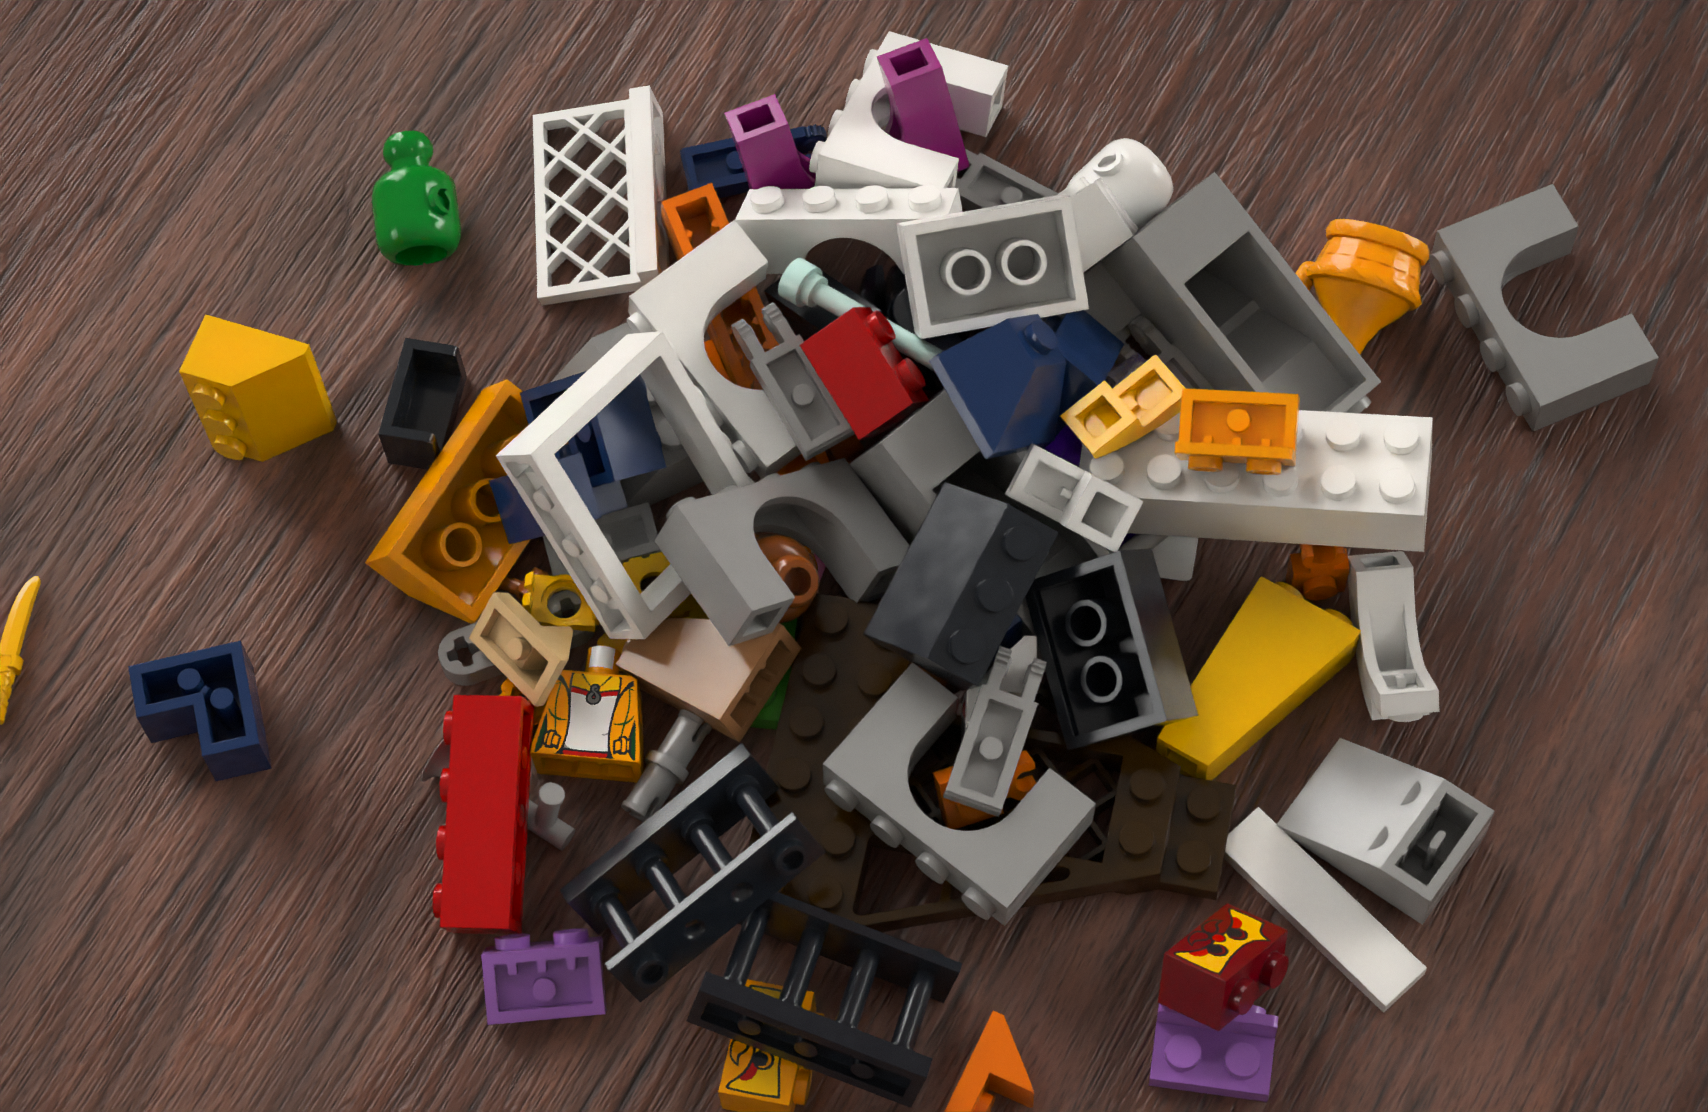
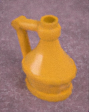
(1365, 277)

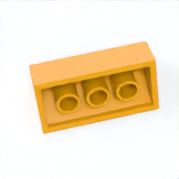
(449, 534)

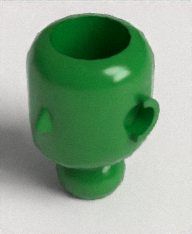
(414, 204)

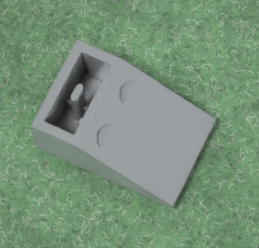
(1387, 826)

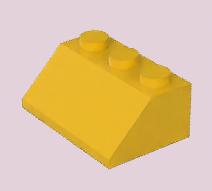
(255, 390)

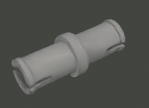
(666, 766)

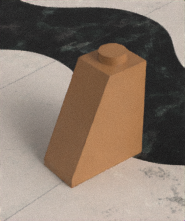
(697, 671)

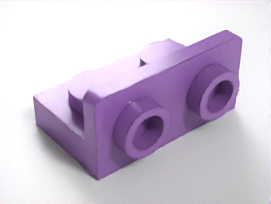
(543, 977)
(1212, 1061)

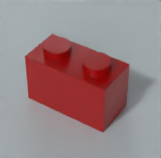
(865, 371)

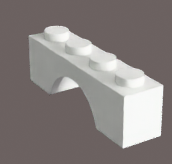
(793, 221)

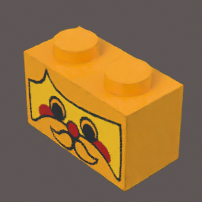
(760, 1080)

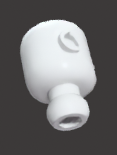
(1133, 177)

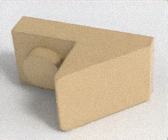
(522, 647)

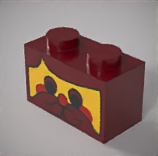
(1223, 967)

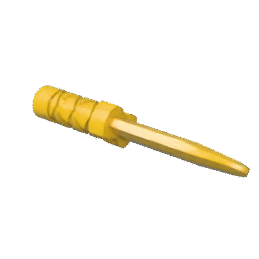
(12, 640)

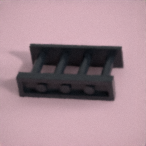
(667, 843)
(811, 1039)

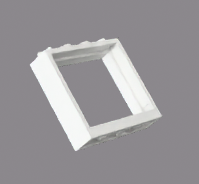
(559, 508)

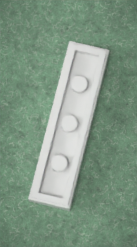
(1322, 910)

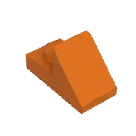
(992, 1067)

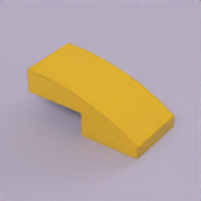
(1122, 414)

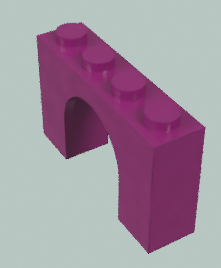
(918, 116)

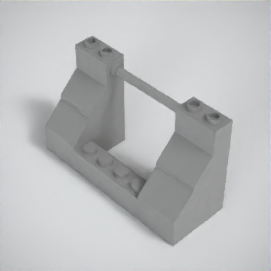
(1208, 288)

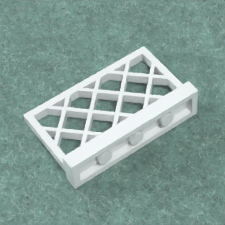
(644, 188)

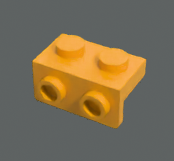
(1238, 429)

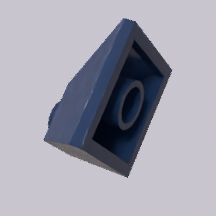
(1006, 384)

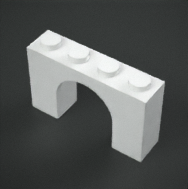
(865, 155)
(682, 307)

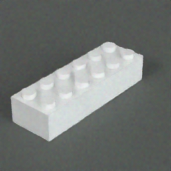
(1352, 485)

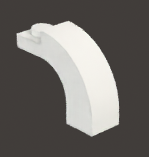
(1388, 646)

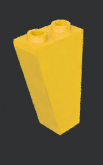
(1257, 675)

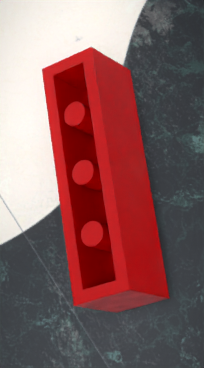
(484, 814)

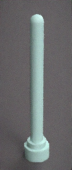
(805, 285)

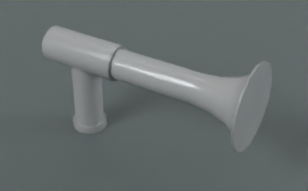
(542, 818)

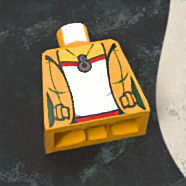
(592, 723)

